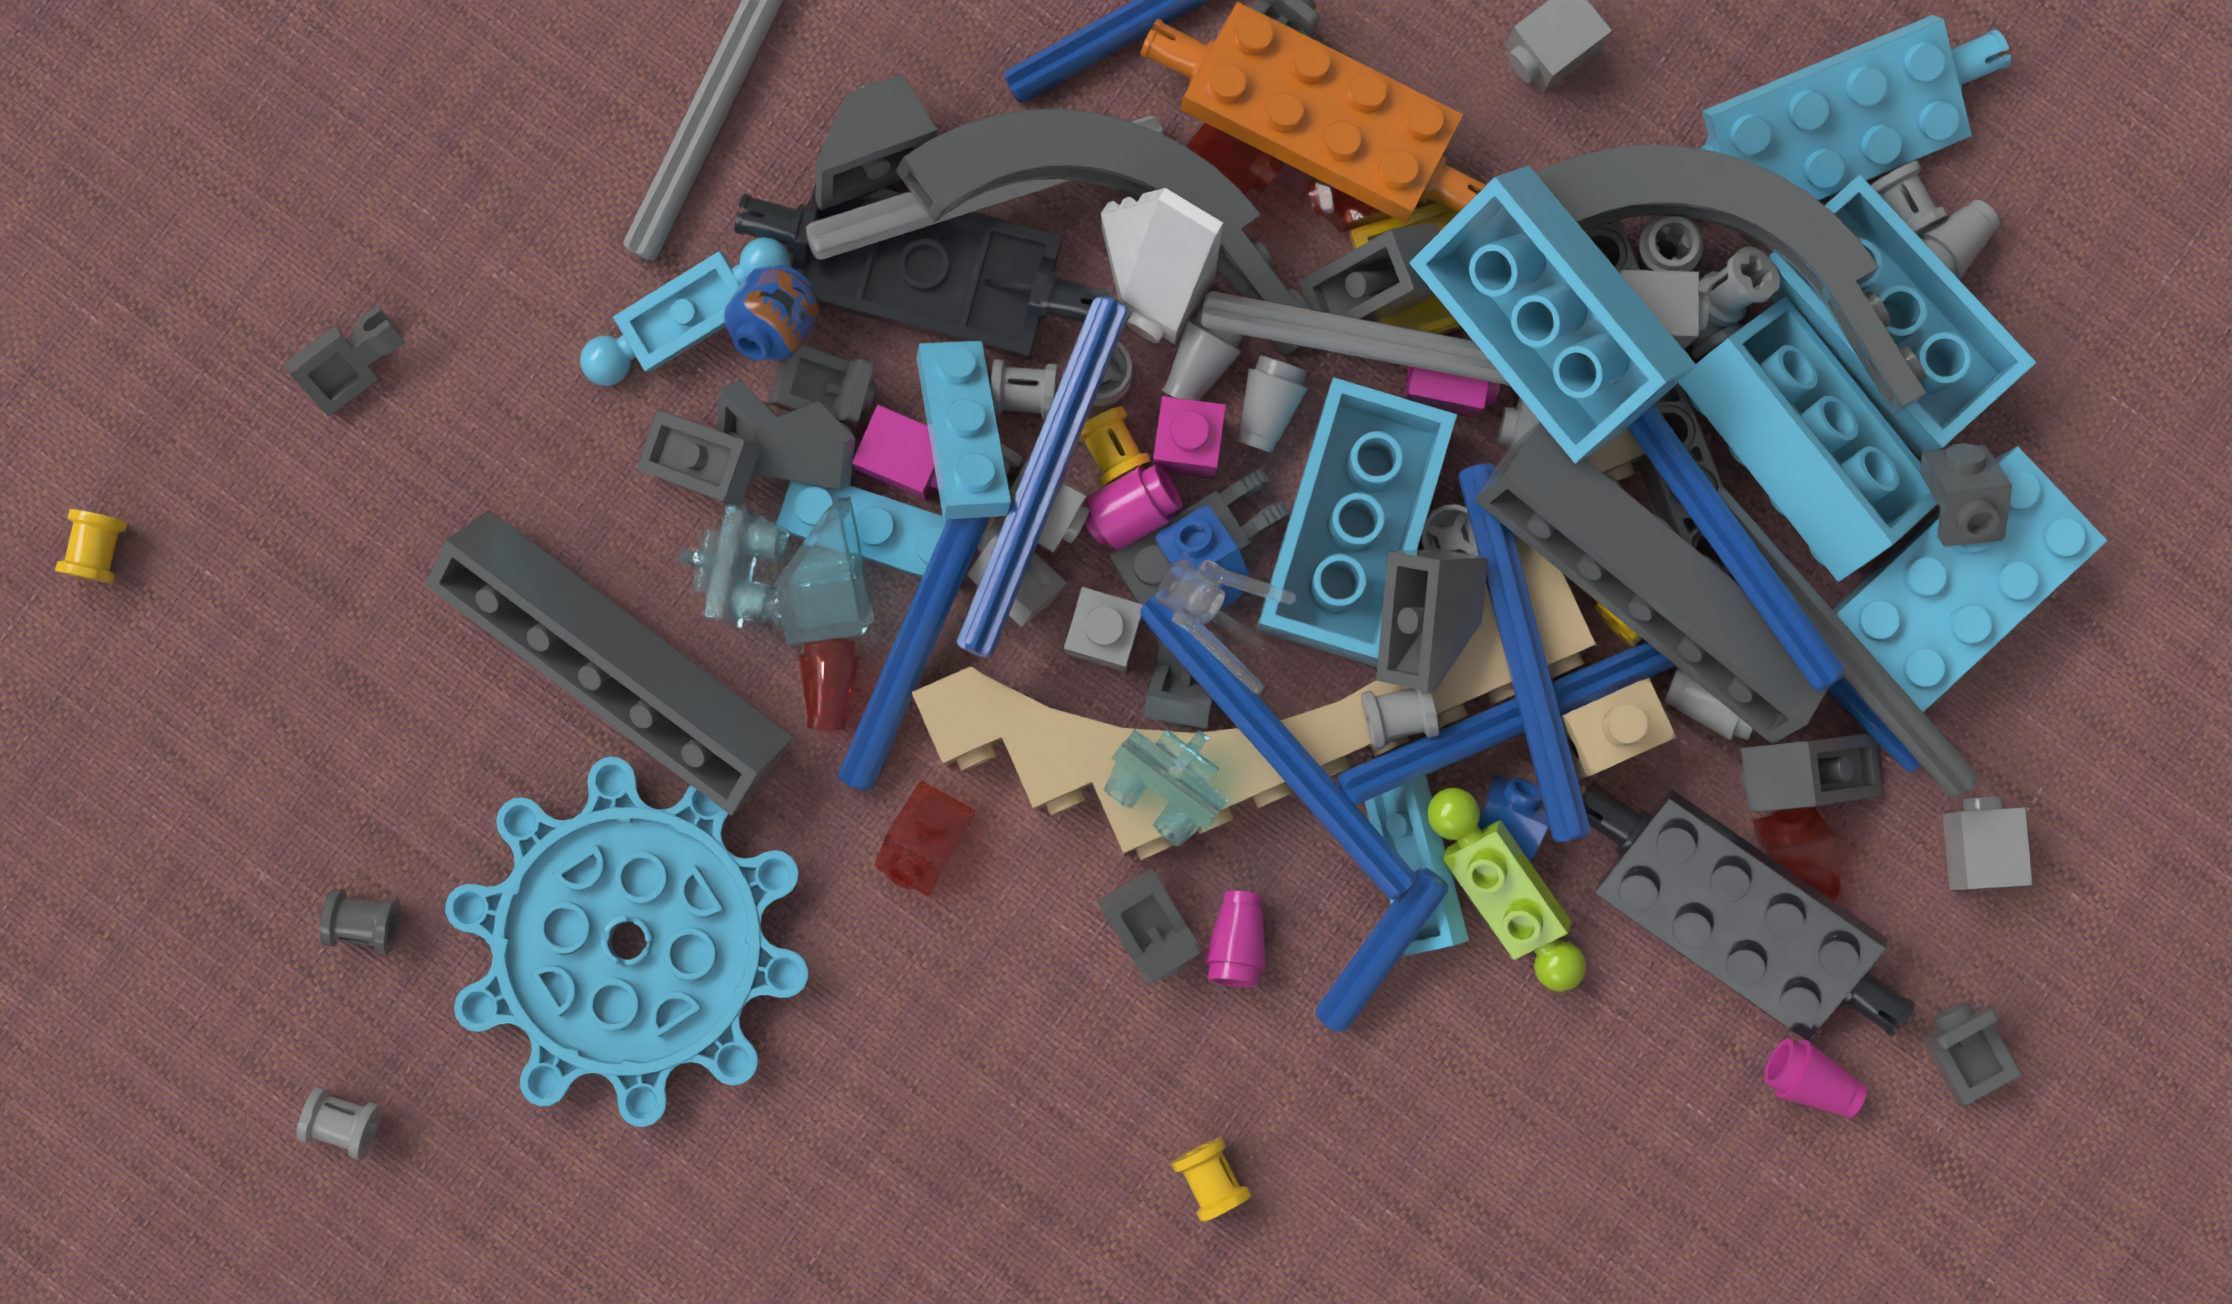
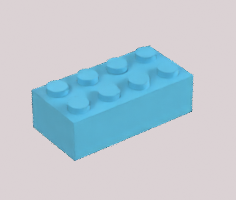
(1551, 313)
(1955, 338)
(1810, 439)
(1356, 501)
(1942, 608)

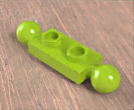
(1506, 889)

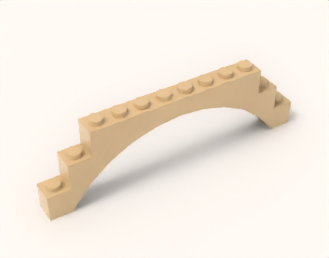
(1067, 752)

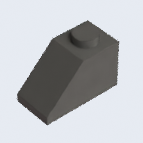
(869, 141)
(1372, 278)
(1428, 614)
(1811, 772)

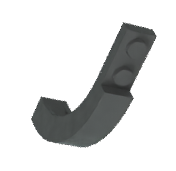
(1100, 152)
(1758, 204)

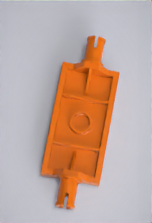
(1318, 112)

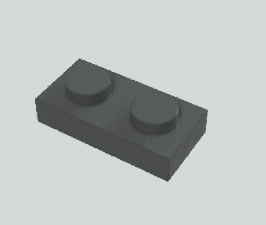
(698, 458)

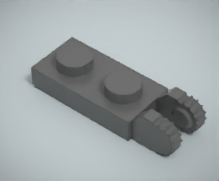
(1145, 565)

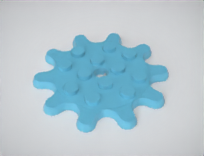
(557, 958)

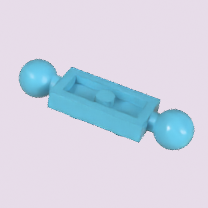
(676, 314)

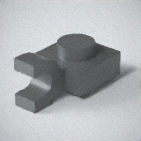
(339, 367)

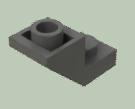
(795, 446)

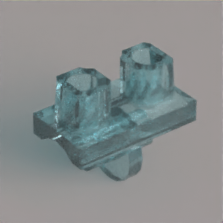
(728, 563)
(1173, 772)

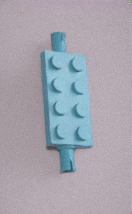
(1858, 108)

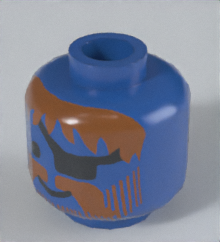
(771, 313)

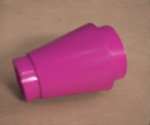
(1237, 942)
(1811, 1078)

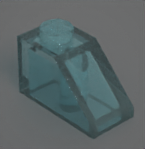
(825, 583)

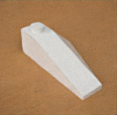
(1160, 260)

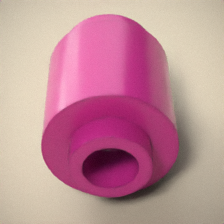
(1132, 506)

